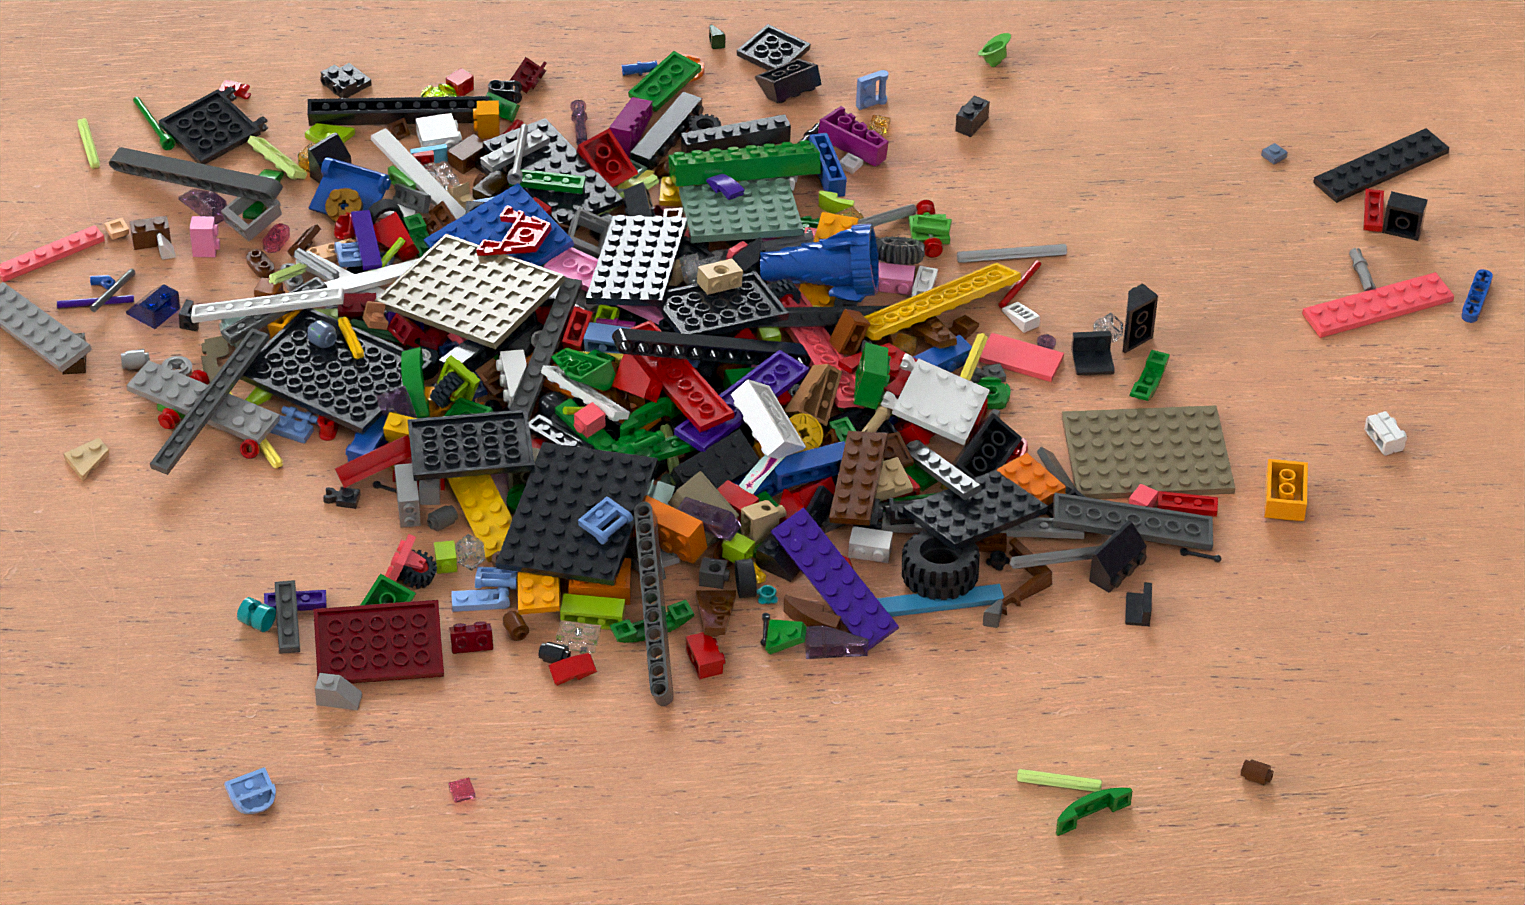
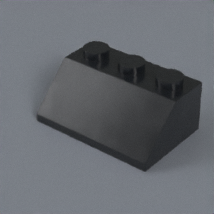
(789, 80)
(1139, 317)
(1117, 557)

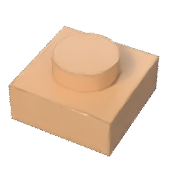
(117, 228)

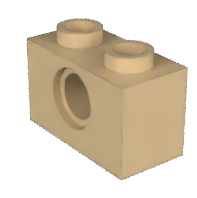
(719, 276)

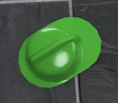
(995, 49)

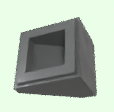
(993, 614)

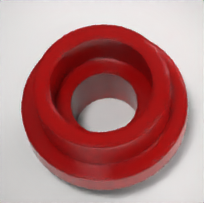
(244, 448)

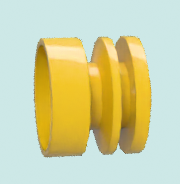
(810, 430)

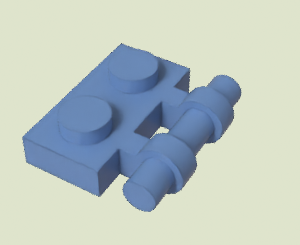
(294, 429)

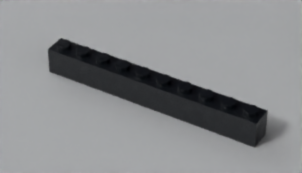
(388, 110)

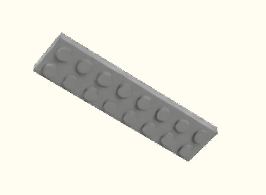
(39, 330)
(182, 392)

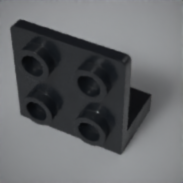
(1092, 353)

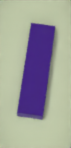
(366, 240)

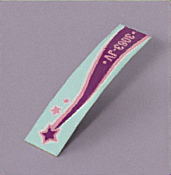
(759, 473)

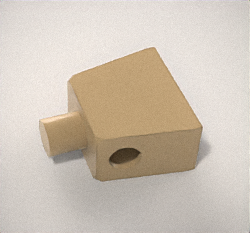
(760, 519)

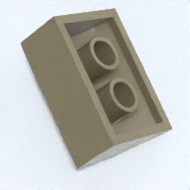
(702, 490)

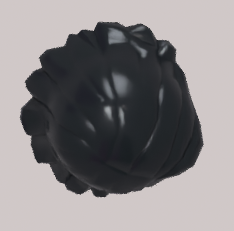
(548, 402)

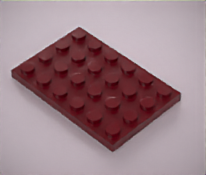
(379, 641)

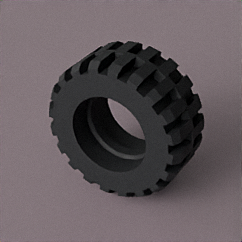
(938, 570)

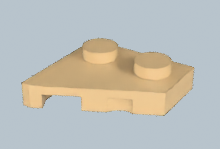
(87, 457)

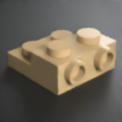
(893, 480)

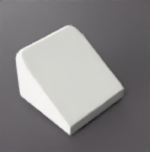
(165, 247)

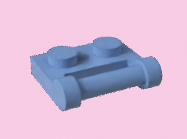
(866, 90)
(347, 254)
(602, 515)
(495, 578)

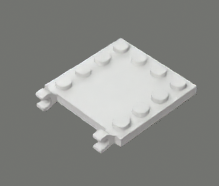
(937, 400)

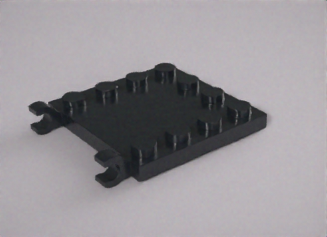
(211, 126)

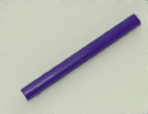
(89, 301)

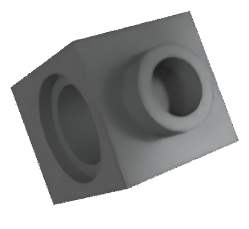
(713, 573)

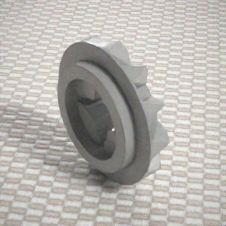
(178, 362)

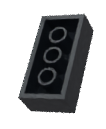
(721, 462)

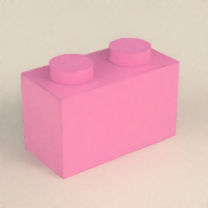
(204, 236)
(896, 278)

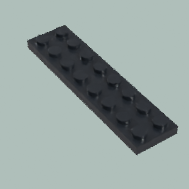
(1381, 165)

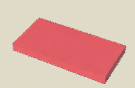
(1021, 357)

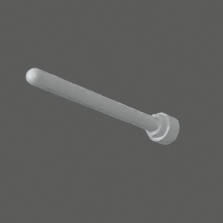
(515, 175)

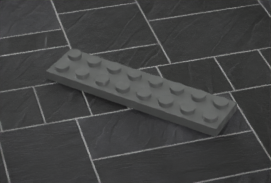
(1151, 523)

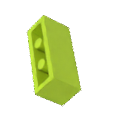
(592, 610)

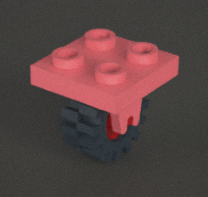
(789, 295)
(411, 566)

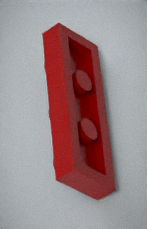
(1373, 210)
(1188, 503)

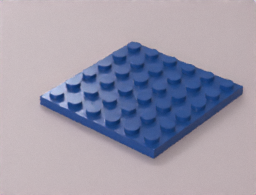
(486, 224)

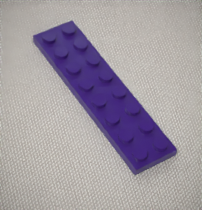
(777, 371)
(834, 578)

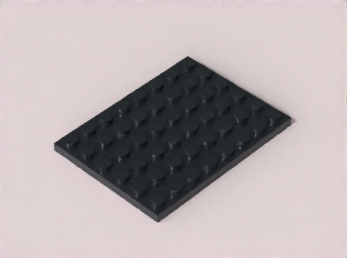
(329, 378)
(559, 492)

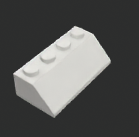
(767, 419)

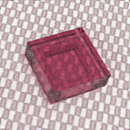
(461, 790)

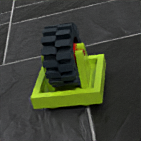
(453, 383)

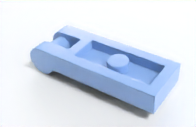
(480, 599)

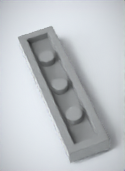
(506, 154)

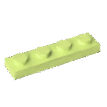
(274, 155)

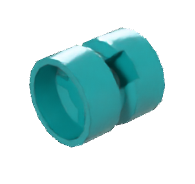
(256, 614)

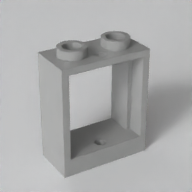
(236, 207)
(598, 225)
(407, 496)

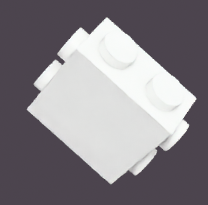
(438, 130)

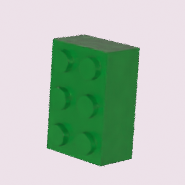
(872, 376)

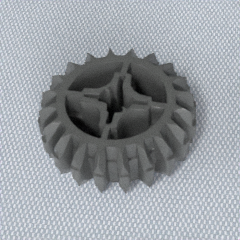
(900, 250)

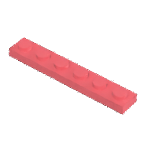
(50, 253)

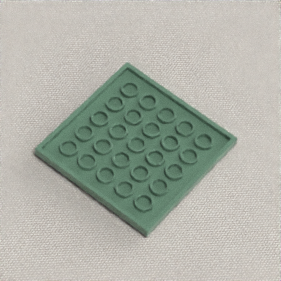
(762, 212)

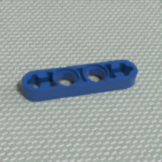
(1477, 295)

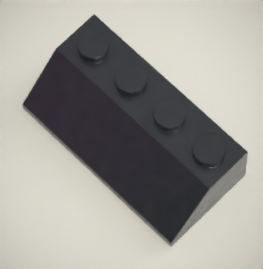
(987, 448)

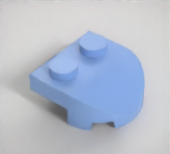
(251, 792)

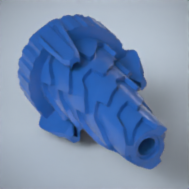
(842, 261)

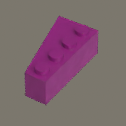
(631, 123)
(854, 136)

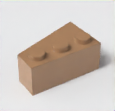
(816, 393)

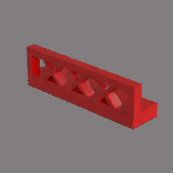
(374, 461)

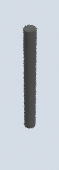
(112, 290)

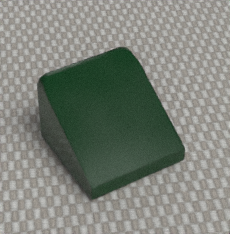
(716, 37)

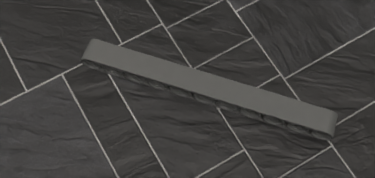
(196, 175)
(656, 610)

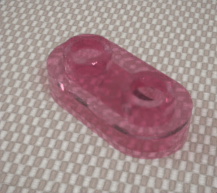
(276, 238)

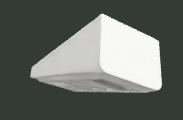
(1026, 322)

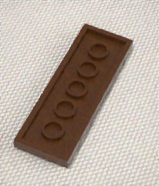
(858, 478)

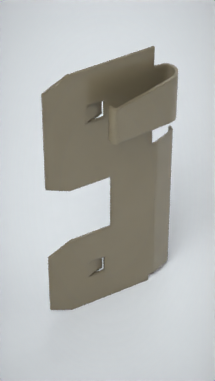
(214, 348)

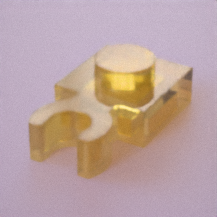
(879, 124)

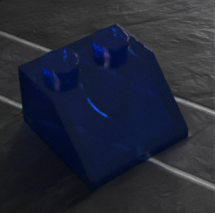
(156, 306)

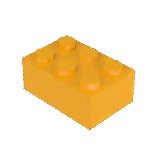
(1286, 490)

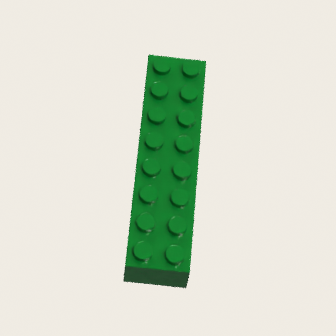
(745, 163)

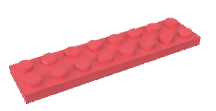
(1378, 304)
(822, 352)

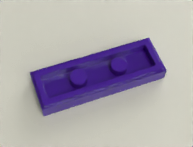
(305, 599)

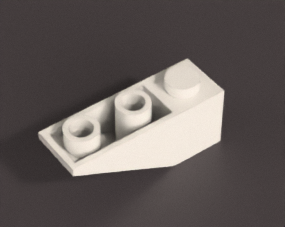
(512, 368)

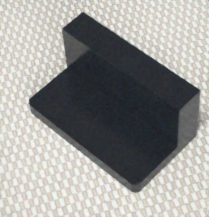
(1139, 607)

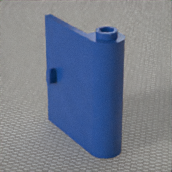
(339, 174)

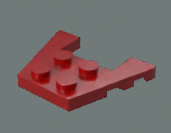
(523, 237)
(897, 375)

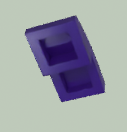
(726, 185)

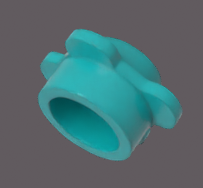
(767, 595)

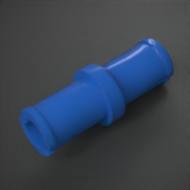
(638, 68)

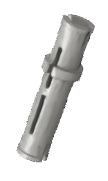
(1360, 265)

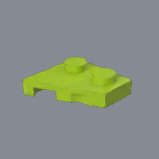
(321, 131)

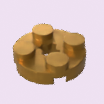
(339, 197)

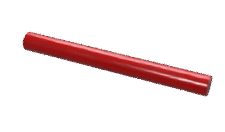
(1017, 287)

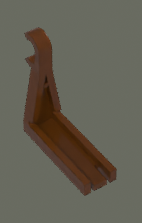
(1041, 578)

